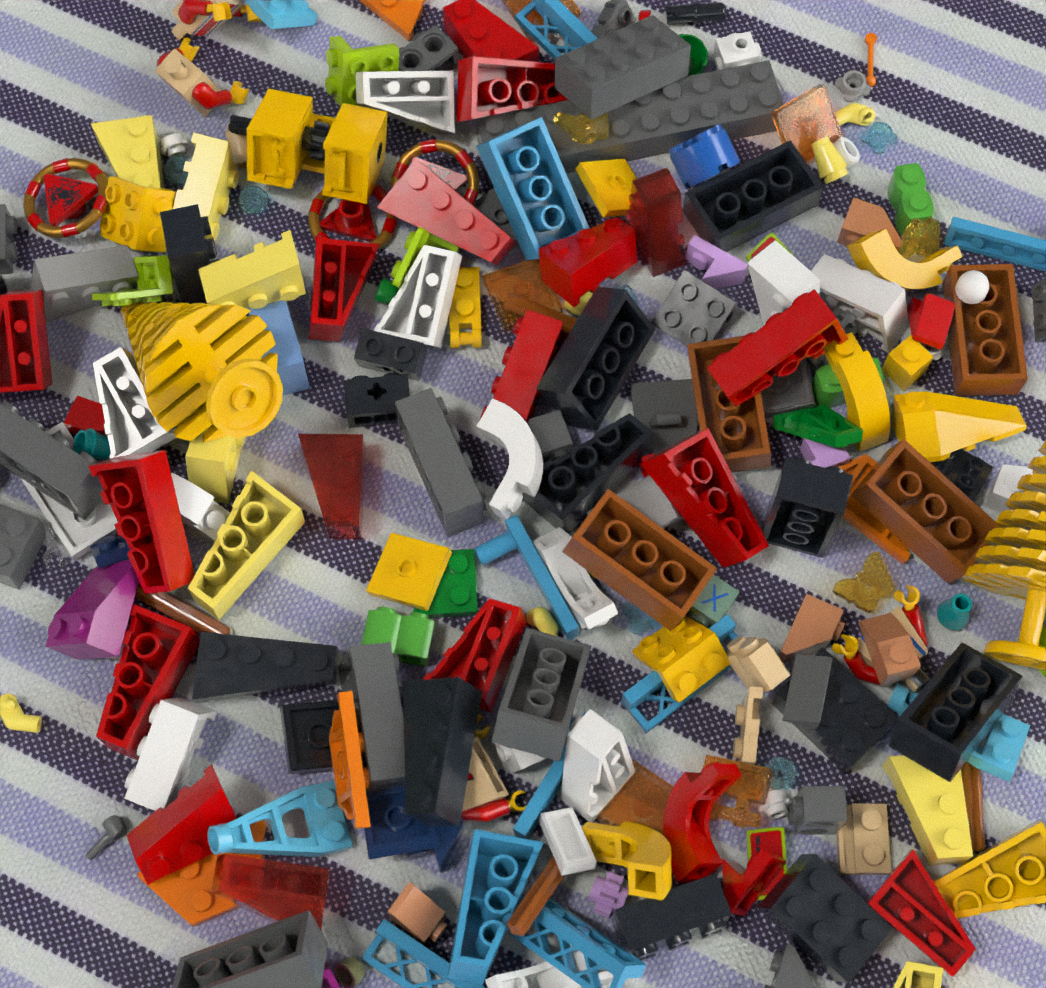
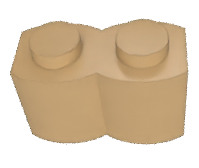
(756, 662)

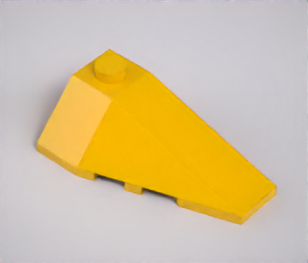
(945, 423)
(1001, 876)

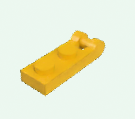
(465, 309)

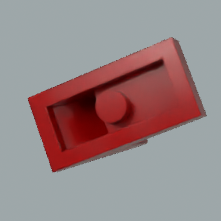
(930, 319)
(744, 886)

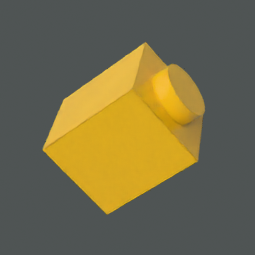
(907, 363)

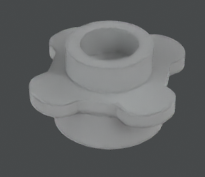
(856, 79)

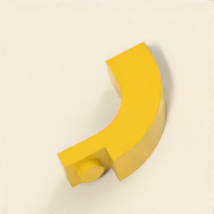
(879, 256)
(862, 391)
(638, 849)

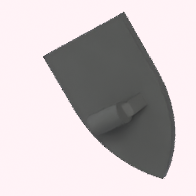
(666, 410)

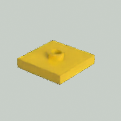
(608, 185)
(409, 571)

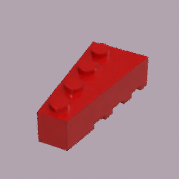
(503, 86)
(707, 497)
(147, 518)
(149, 671)

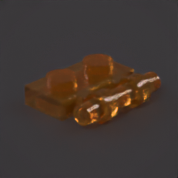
(748, 789)

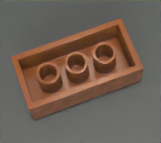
(986, 335)
(736, 430)
(925, 511)
(639, 560)

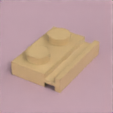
(864, 841)

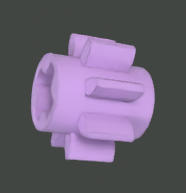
(608, 894)

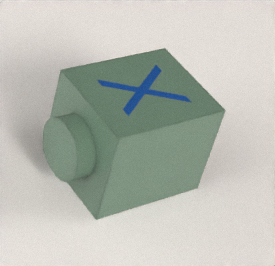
(713, 602)

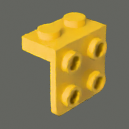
(134, 215)
(683, 656)

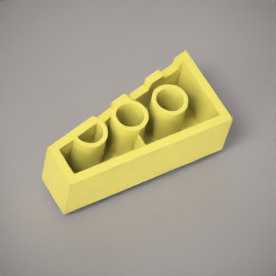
(245, 545)

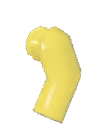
(855, 114)
(542, 620)
(15, 718)

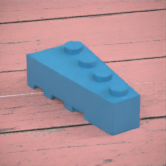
(491, 891)

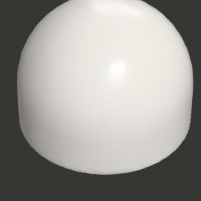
(845, 146)
(972, 287)

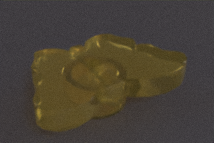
(582, 128)
(920, 238)
(873, 575)

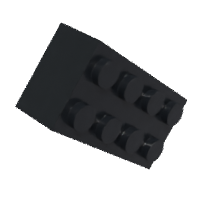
(752, 197)
(596, 358)
(806, 506)
(955, 711)

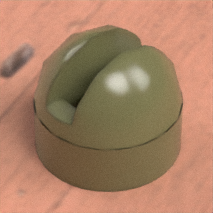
(349, 972)

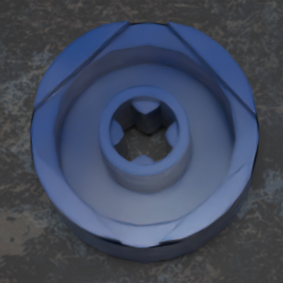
(703, 156)

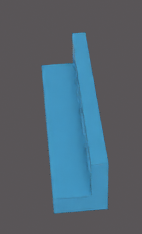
(561, 22)
(652, 683)
(583, 938)
(414, 950)

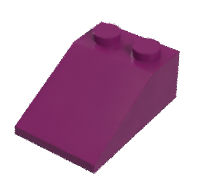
(95, 614)

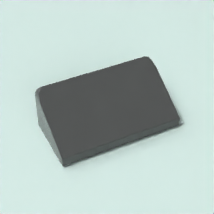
(807, 690)

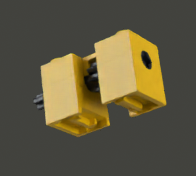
(290, 138)

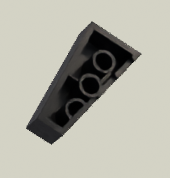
(583, 475)
(252, 665)
(438, 747)

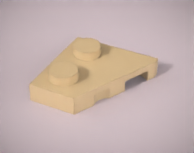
(747, 716)

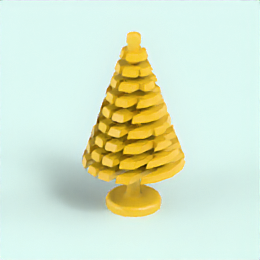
(205, 367)
(1017, 565)

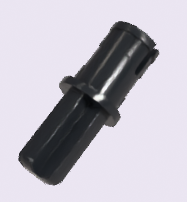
(696, 12)

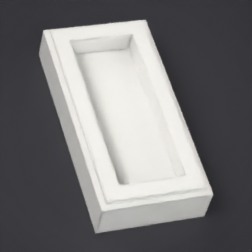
(567, 841)

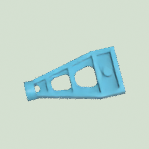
(283, 13)
(1002, 745)
(323, 818)

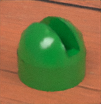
(386, 292)

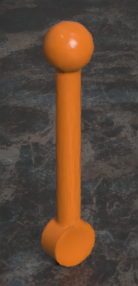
(870, 40)

